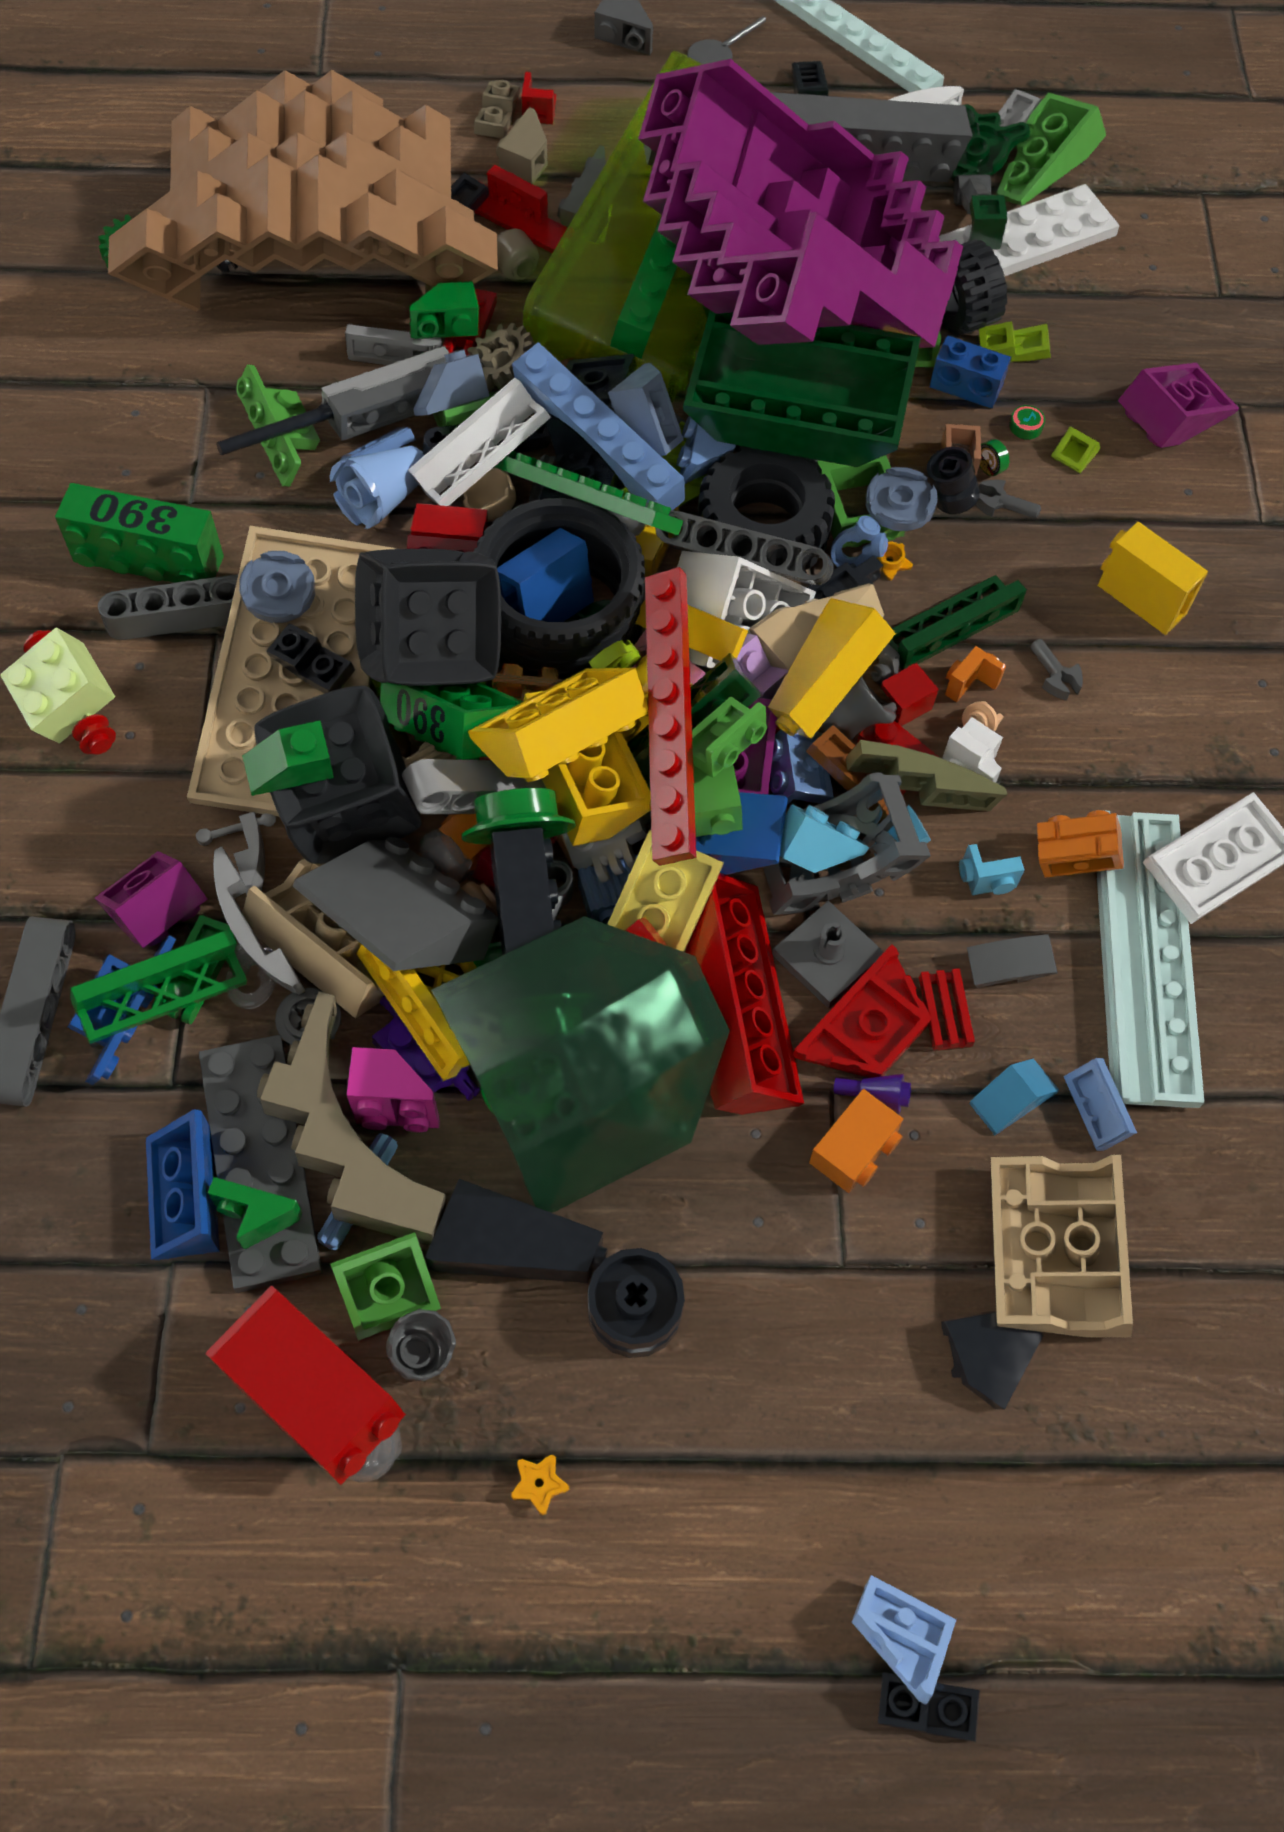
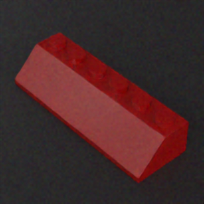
(739, 966)

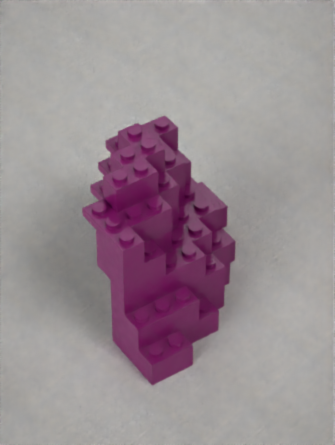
(789, 215)

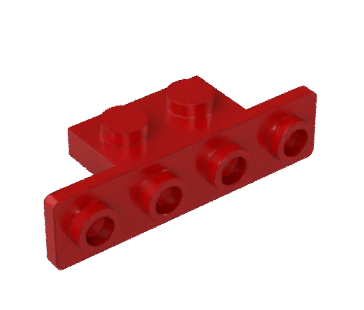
(520, 206)

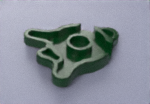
(989, 143)

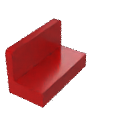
(449, 522)

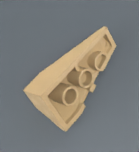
(787, 628)

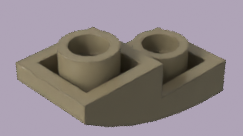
(497, 109)

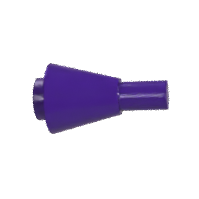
(888, 1089)

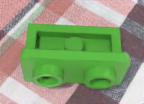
(726, 735)

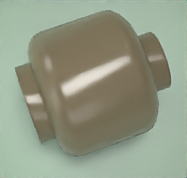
(516, 254)

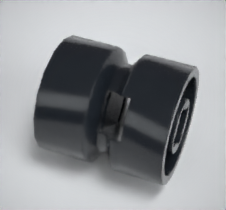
(953, 477)

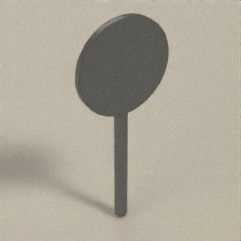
(712, 50)

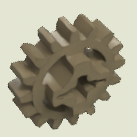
(499, 351)

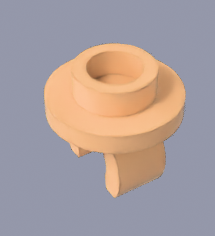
(983, 713)

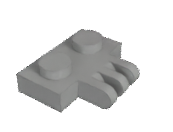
(608, 851)

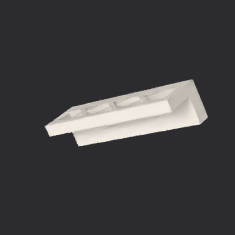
(476, 441)

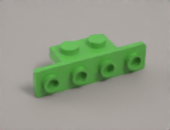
(270, 406)

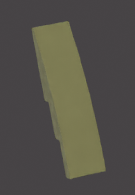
(936, 779)

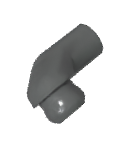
(888, 664)

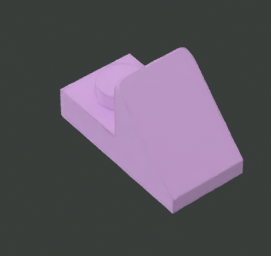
(757, 668)

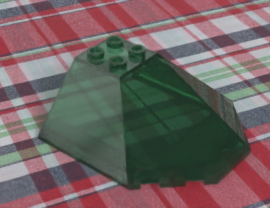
(588, 1053)

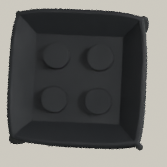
(427, 616)
(367, 790)

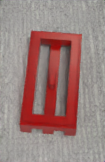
(941, 979)

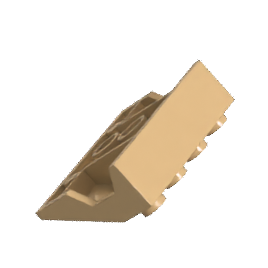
(312, 942)
(1061, 1246)

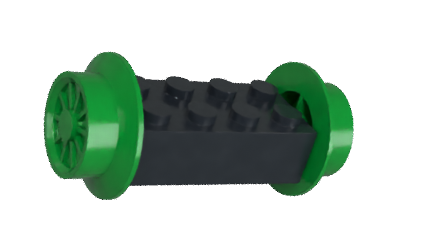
(516, 829)

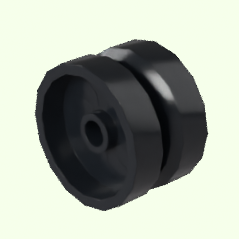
(640, 1277)

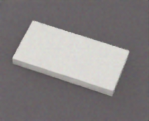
(1219, 857)

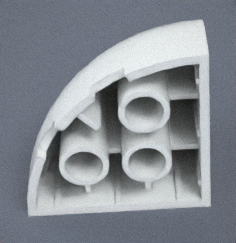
(735, 592)

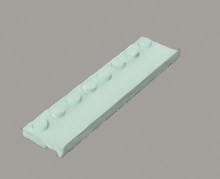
(1148, 975)

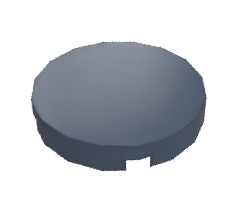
(901, 499)
(277, 587)

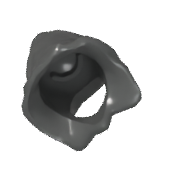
(859, 710)

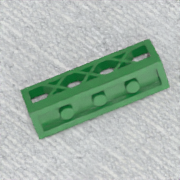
(152, 972)

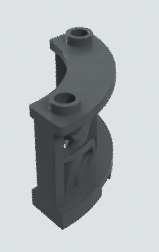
(891, 858)

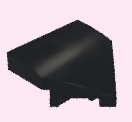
(989, 1356)

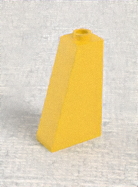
(829, 665)

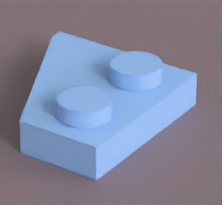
(905, 1634)

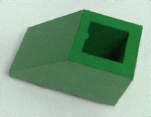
(445, 312)

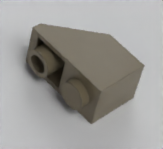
(524, 148)

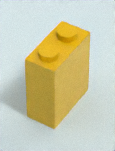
(1151, 577)

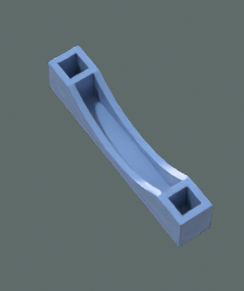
(623, 449)

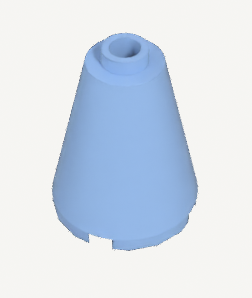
(374, 483)

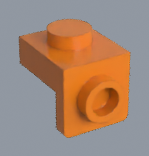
(975, 666)

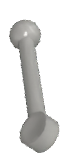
(205, 836)

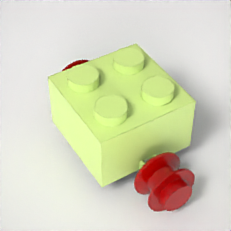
(61, 691)

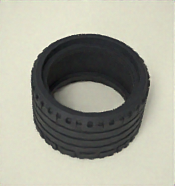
(611, 558)

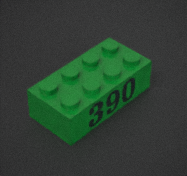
(139, 535)
(444, 713)

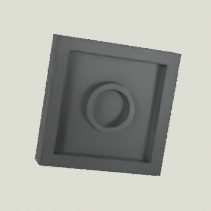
(827, 954)

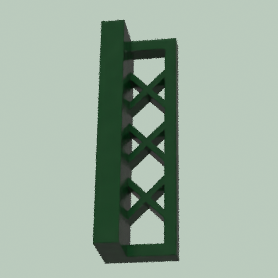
(956, 627)
(706, 696)

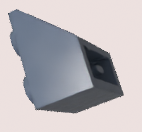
(647, 409)

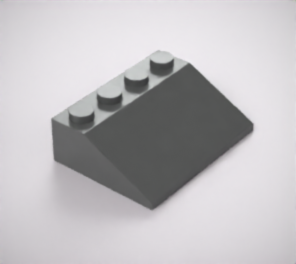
(400, 906)

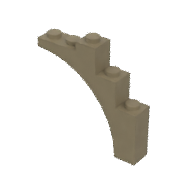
(368, 1190)

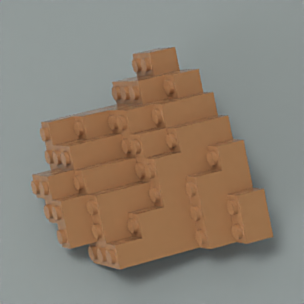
(300, 182)

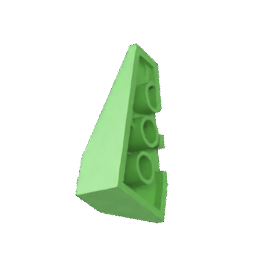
(1059, 140)

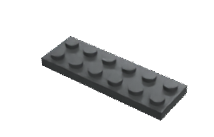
(257, 1154)

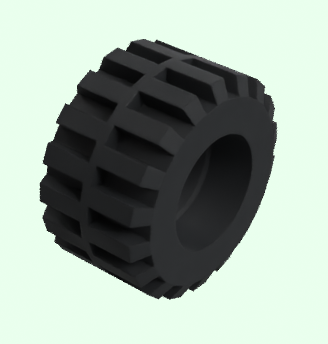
(978, 290)

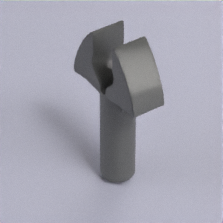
(1001, 499)
(1057, 672)

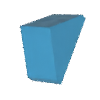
(1013, 1095)

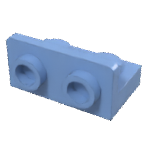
(796, 772)

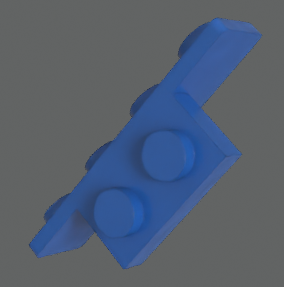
(104, 1016)

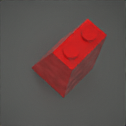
(306, 1385)

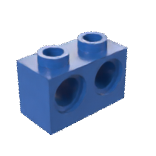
(969, 371)

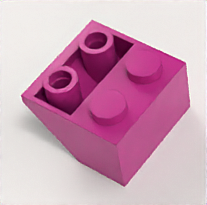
(389, 1092)

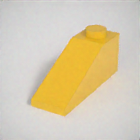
(708, 633)

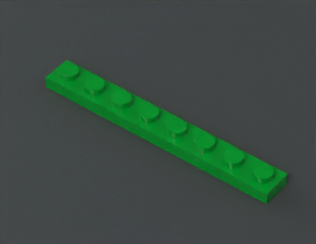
(588, 491)

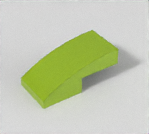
(1019, 344)

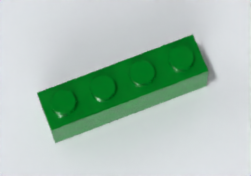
(646, 296)

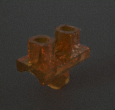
(514, 684)

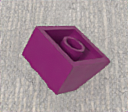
(152, 899)

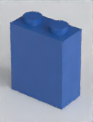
(549, 578)

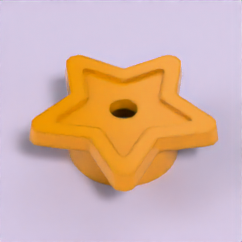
(897, 554)
(542, 1495)

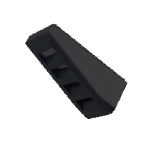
(809, 78)

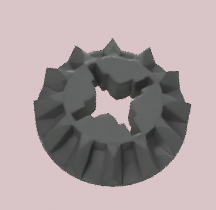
(287, 1017)

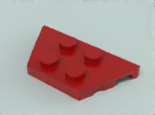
(869, 1023)

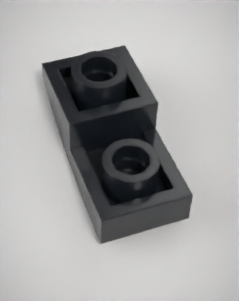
(309, 660)
(949, 1712)

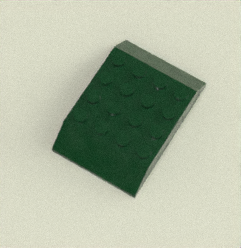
(809, 400)

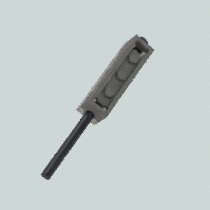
(355, 403)

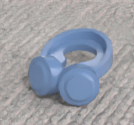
(865, 529)

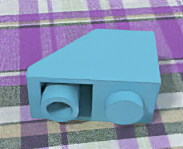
(817, 843)

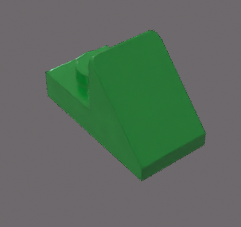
(263, 1211)

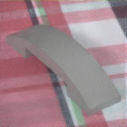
(228, 887)

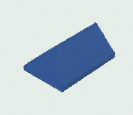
(179, 1178)

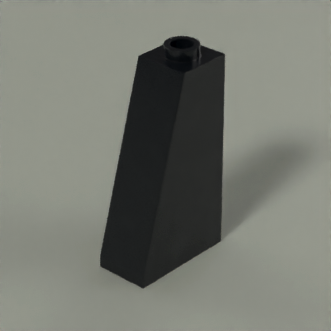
(510, 1238)

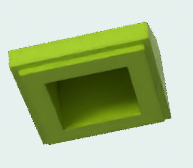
(1076, 450)

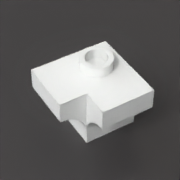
(975, 749)

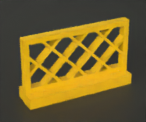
(420, 1011)

